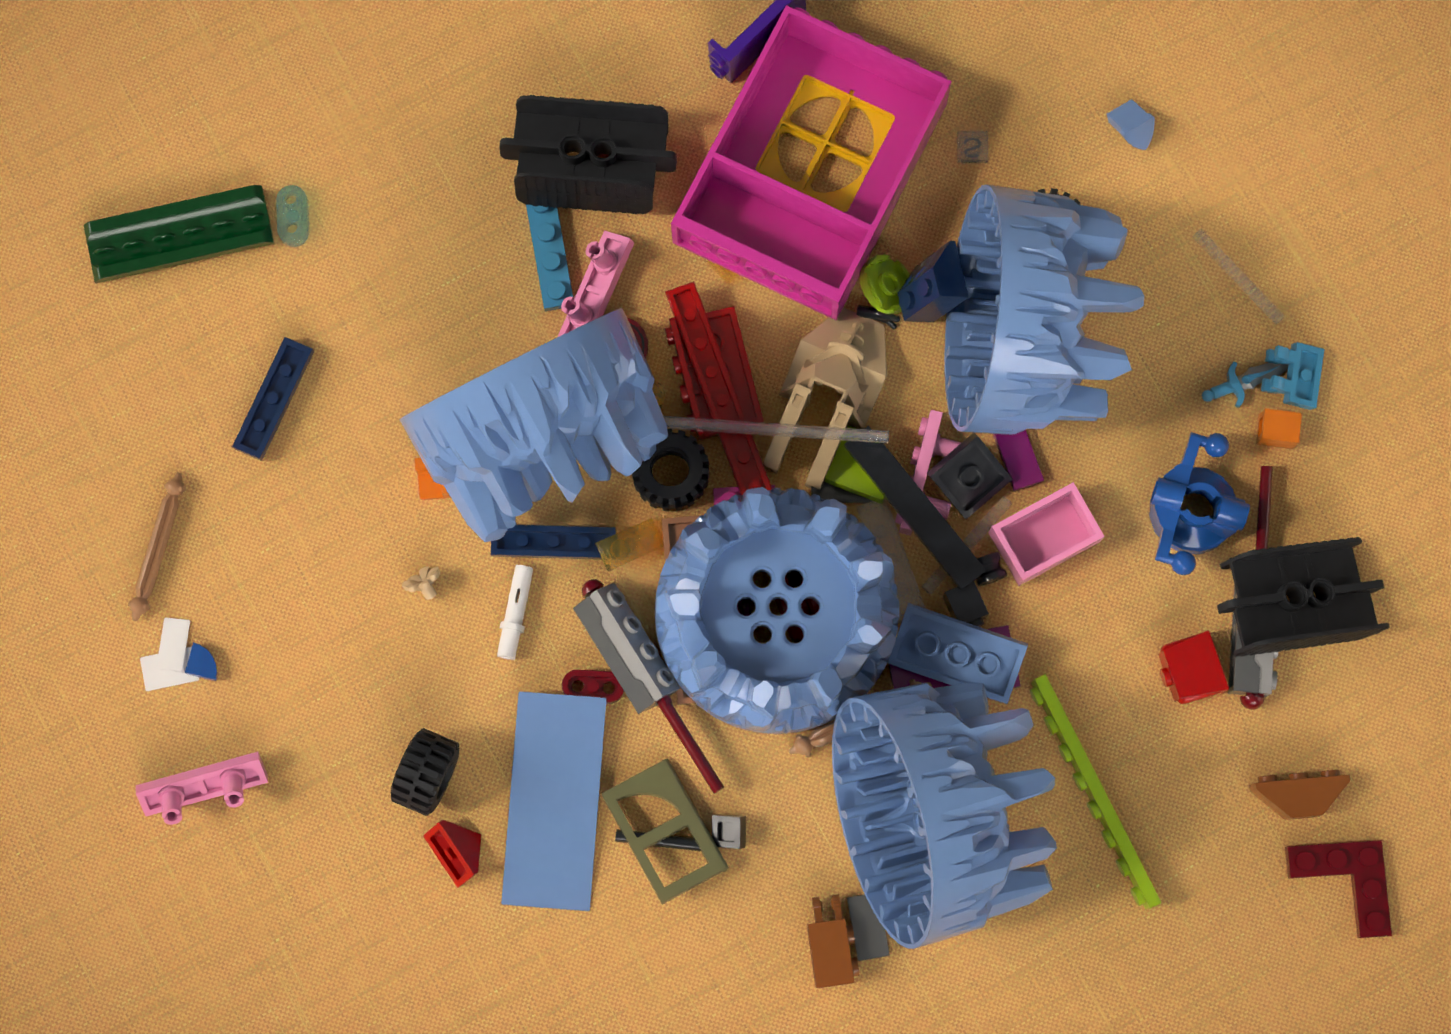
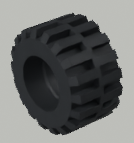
(684, 493)
(424, 772)

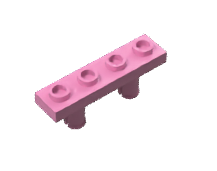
(599, 282)
(931, 445)
(200, 784)

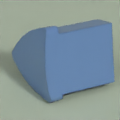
(1133, 124)

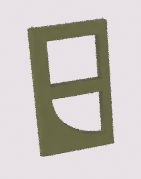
(664, 783)

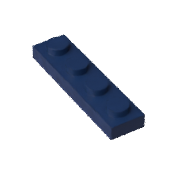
(273, 399)
(551, 542)

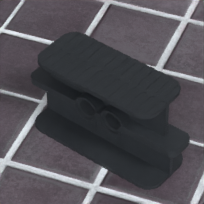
(556, 126)
(1272, 623)

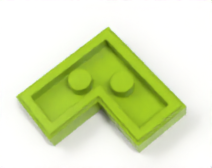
(849, 476)

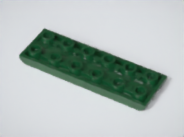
(178, 233)

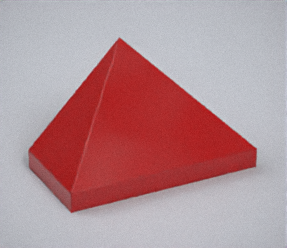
(456, 850)

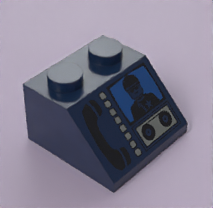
(934, 286)

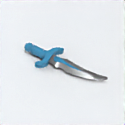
(1248, 380)

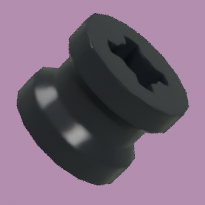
(993, 569)

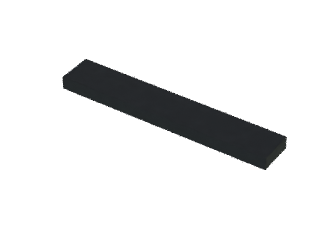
(917, 511)

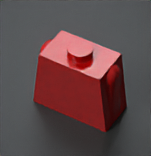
(1192, 668)

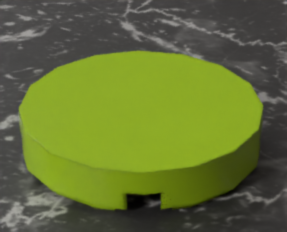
(881, 282)

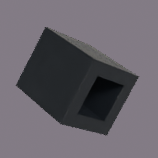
(966, 605)

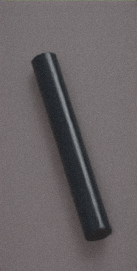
(675, 842)

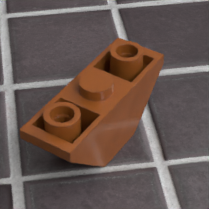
(1300, 795)

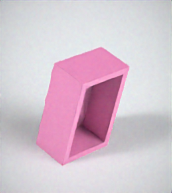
(1046, 534)

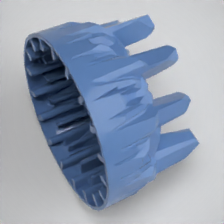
(1020, 331)
(533, 416)
(712, 645)
(932, 814)

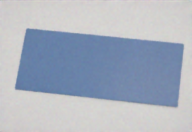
(554, 801)

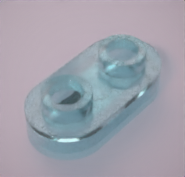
(292, 214)

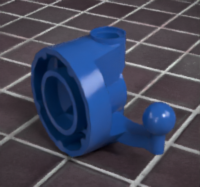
(1181, 528)

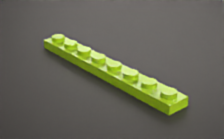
(1099, 803)

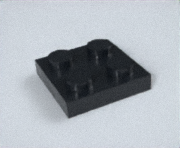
(969, 475)

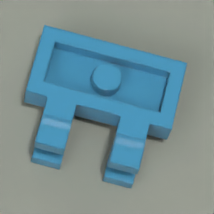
(1303, 374)

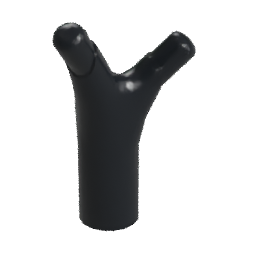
(872, 313)

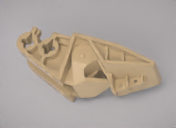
(846, 357)

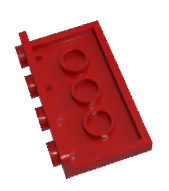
(731, 344)

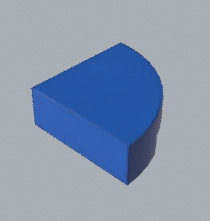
(201, 663)

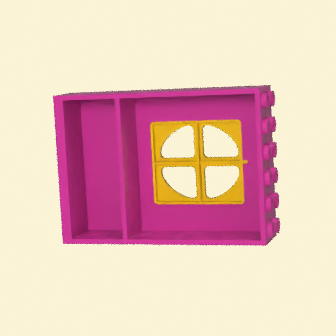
(780, 230)

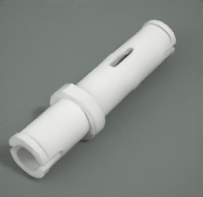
(515, 611)

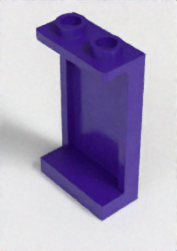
(748, 46)

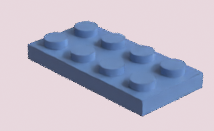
(957, 652)

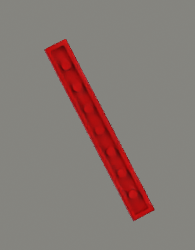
(716, 385)

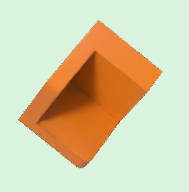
(1279, 428)
(427, 487)

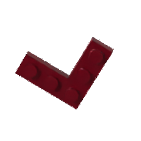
(1368, 878)

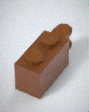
(830, 947)

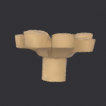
(423, 582)

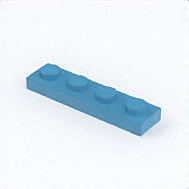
(549, 255)

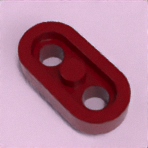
(593, 684)

